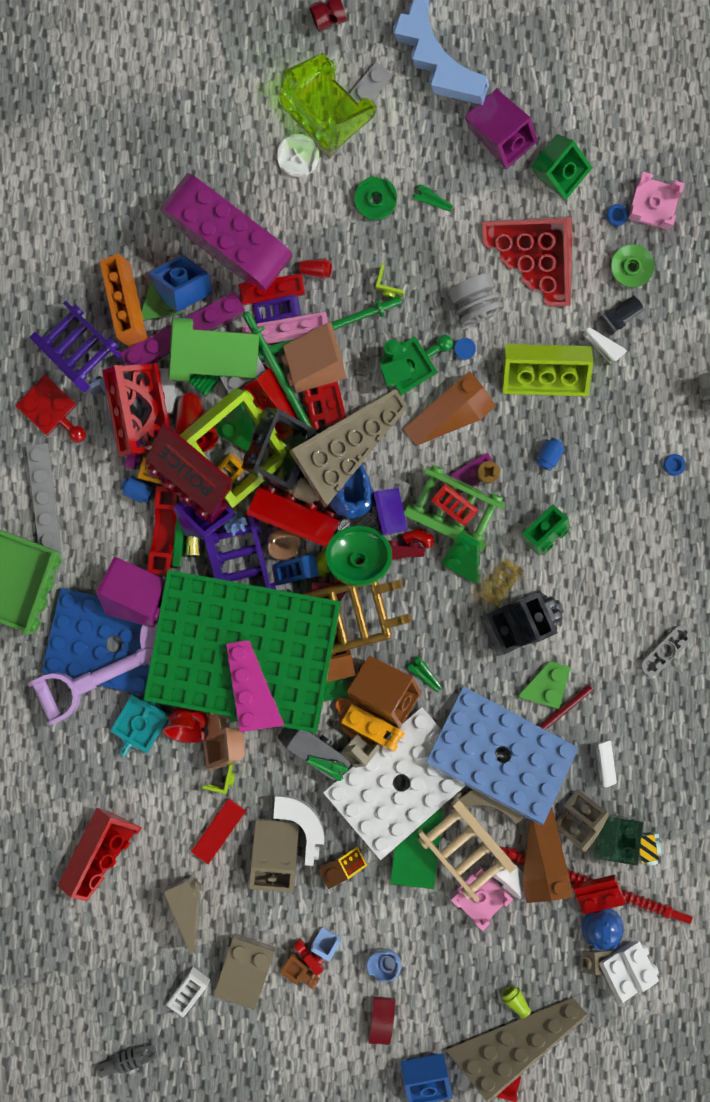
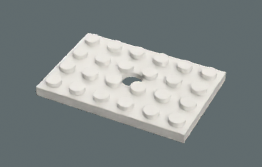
(373, 804)

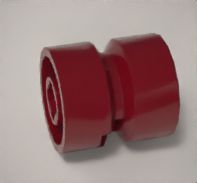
(327, 13)

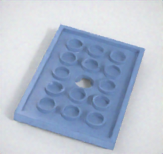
(468, 755)

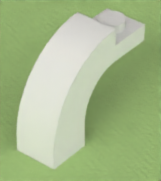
(303, 814)

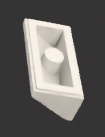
(605, 763)

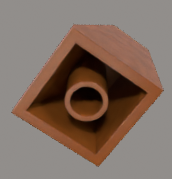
(384, 691)

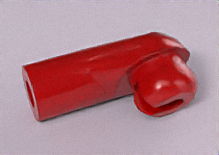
(419, 535)

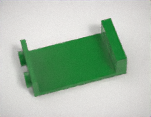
(412, 862)

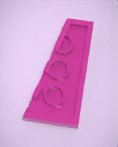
(252, 695)

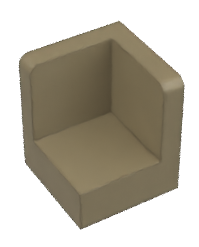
(359, 752)

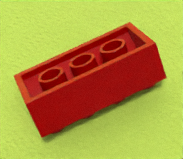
(293, 515)

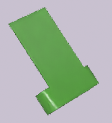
(210, 352)

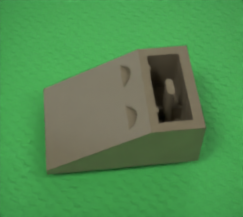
(274, 856)

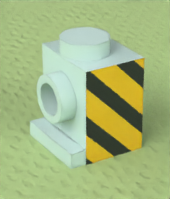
(649, 848)

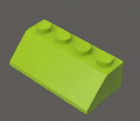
(547, 370)

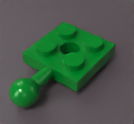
(423, 367)

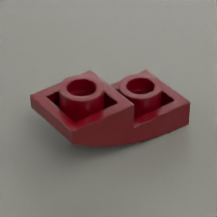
(381, 1020)

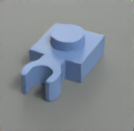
(236, 523)

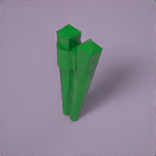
(431, 198)
(421, 670)
(328, 767)

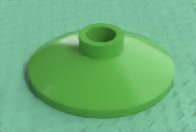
(633, 255)

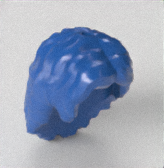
(355, 496)

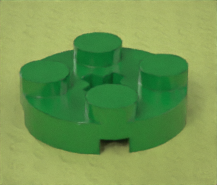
(376, 186)

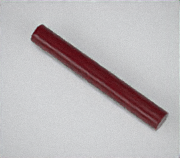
(566, 707)

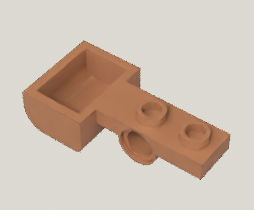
(223, 743)

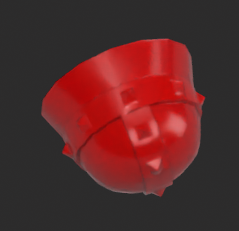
(185, 725)

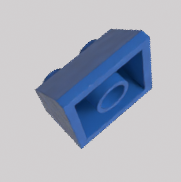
(180, 282)
(426, 1079)

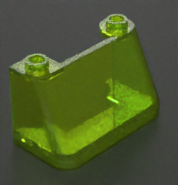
(322, 104)

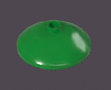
(355, 545)

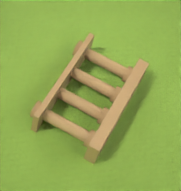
(487, 846)

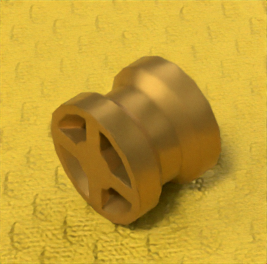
(485, 475)

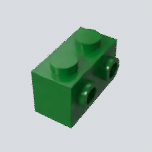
(546, 530)

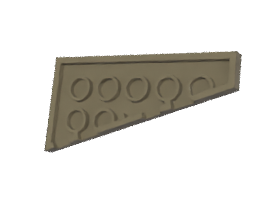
(339, 450)
(507, 1052)

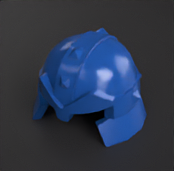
(603, 929)

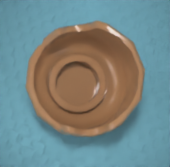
(277, 549)

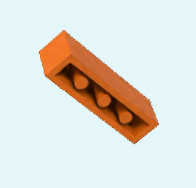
(123, 300)

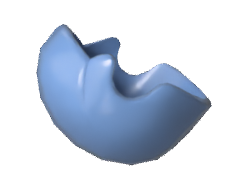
(388, 971)

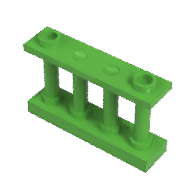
(436, 520)

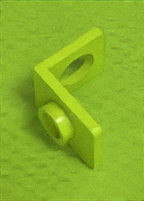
(389, 292)
(229, 782)

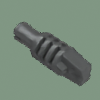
(128, 1060)

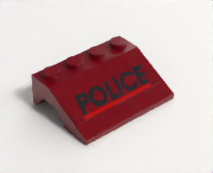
(188, 474)

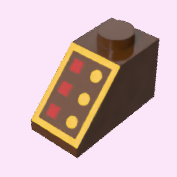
(342, 867)

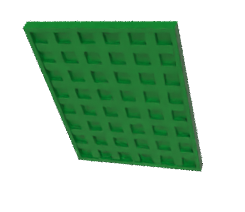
(287, 632)

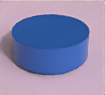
(617, 215)
(465, 348)
(674, 465)

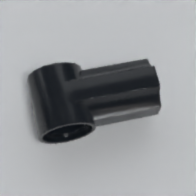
(618, 317)

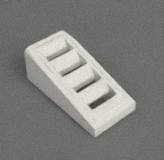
(606, 347)
(195, 980)

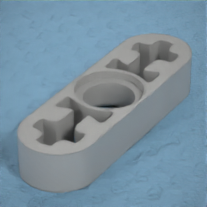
(673, 634)

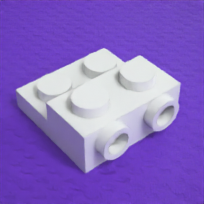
(629, 971)

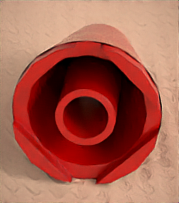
(188, 412)

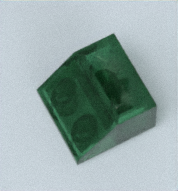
(619, 840)

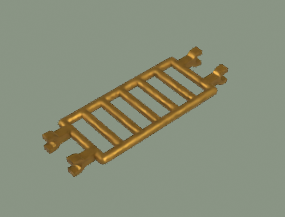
(385, 623)

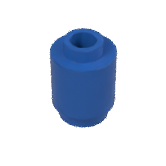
(549, 454)
(137, 489)

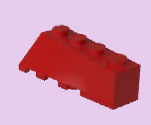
(96, 853)

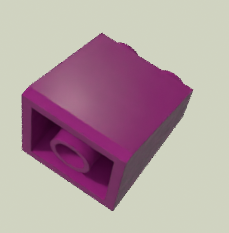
(502, 128)
(131, 593)

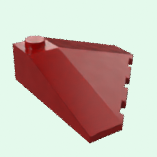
(538, 250)

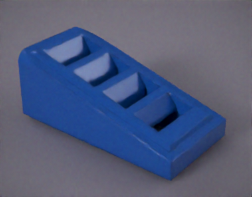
(306, 570)

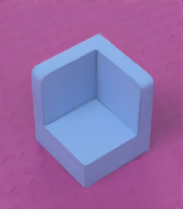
(325, 944)

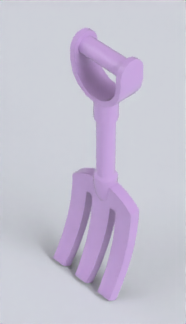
(90, 680)

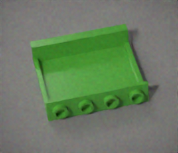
(25, 580)

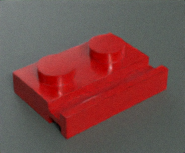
(599, 894)

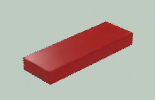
(280, 287)
(218, 831)

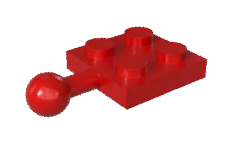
(48, 407)

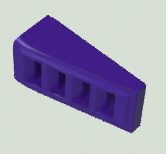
(292, 299)

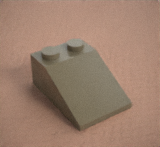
(184, 902)
(244, 971)

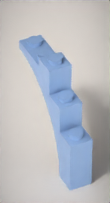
(447, 75)

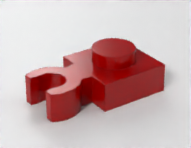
(312, 960)

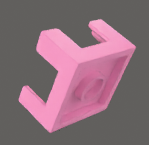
(655, 202)
(491, 898)

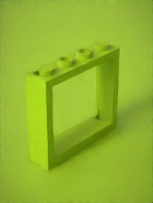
(217, 413)

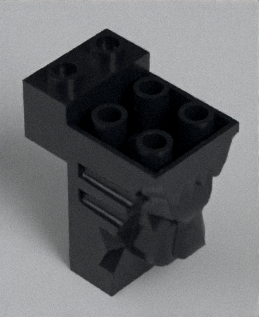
(522, 622)

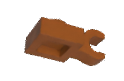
(297, 970)

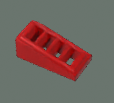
(450, 510)

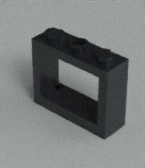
(289, 469)

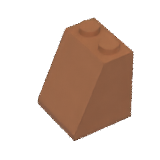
(314, 359)

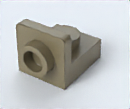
(591, 960)

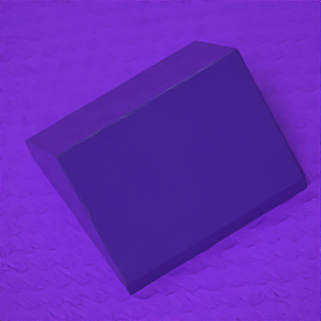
(390, 511)
(196, 527)

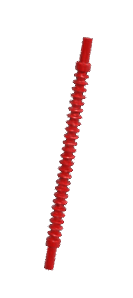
(666, 911)

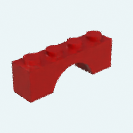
(164, 532)

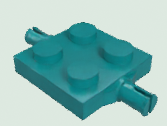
(139, 724)

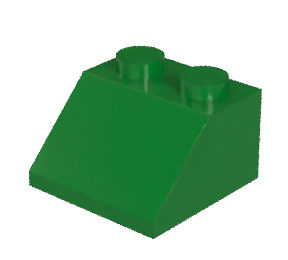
(561, 166)

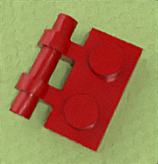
(331, 404)

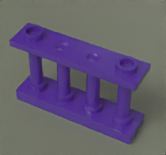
(68, 364)
(218, 558)

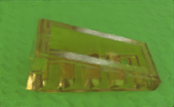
(490, 597)

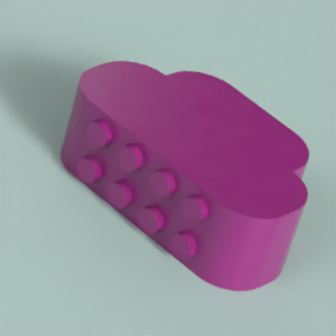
(226, 232)

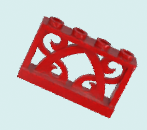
(152, 395)

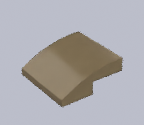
(581, 820)

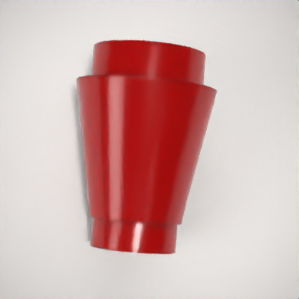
(317, 268)

